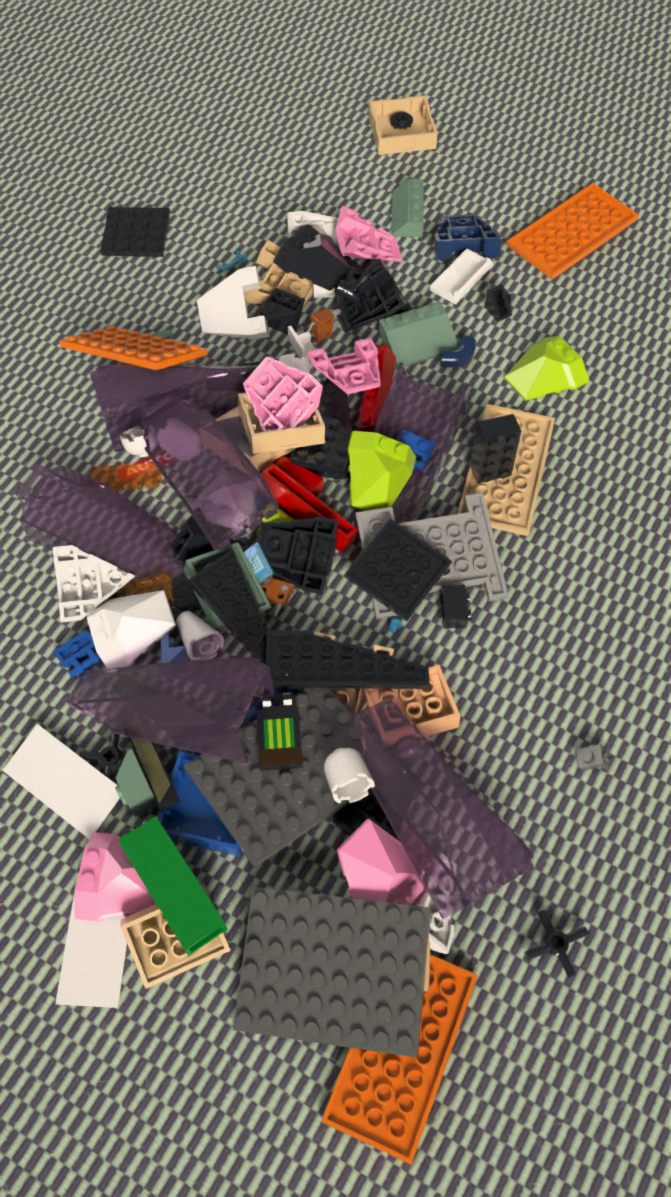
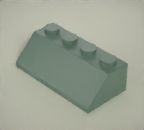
(408, 209)

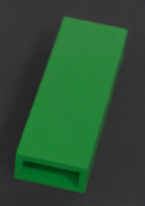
(172, 885)

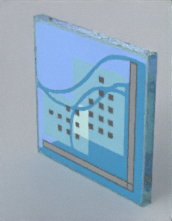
(259, 562)

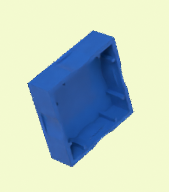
(193, 819)

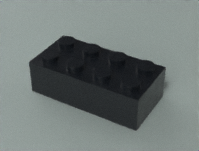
(495, 448)

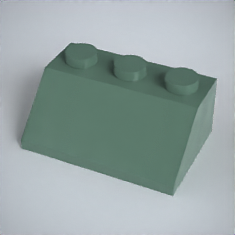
(133, 786)

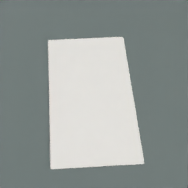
(63, 781)
(92, 962)

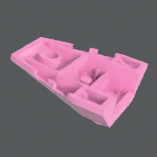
(362, 240)
(350, 371)
(282, 395)
(378, 867)
(108, 882)

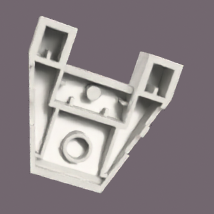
(225, 307)

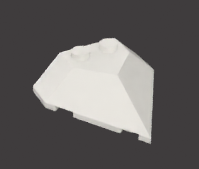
(84, 581)

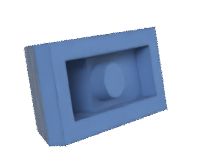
(169, 652)

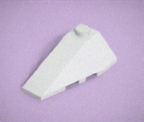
(441, 930)

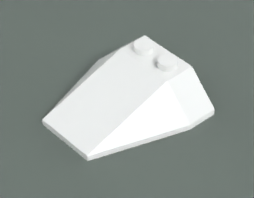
(300, 219)

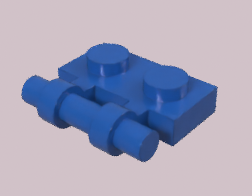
(76, 649)

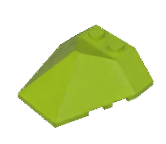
(547, 368)
(377, 469)

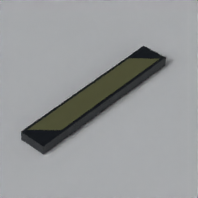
(155, 773)

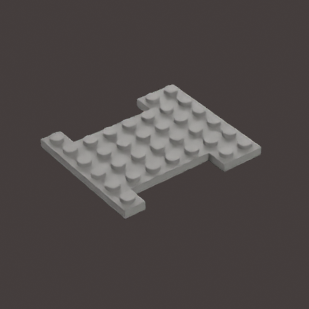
(461, 537)

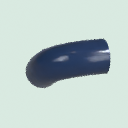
(461, 356)

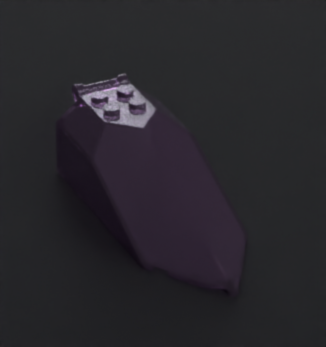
(97, 520)

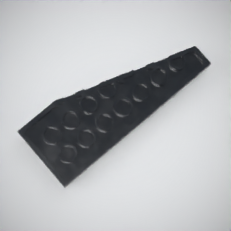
(333, 454)
(314, 661)

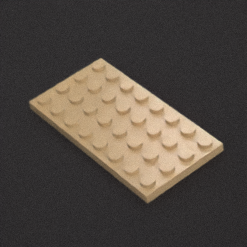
(514, 498)

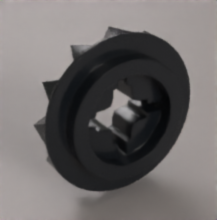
(396, 118)

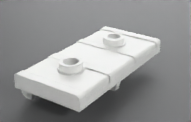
(461, 276)

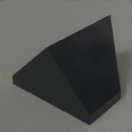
(498, 303)

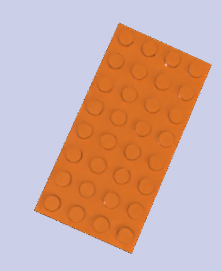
(572, 230)
(133, 347)
(390, 1096)

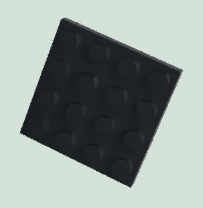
(135, 232)
(398, 569)

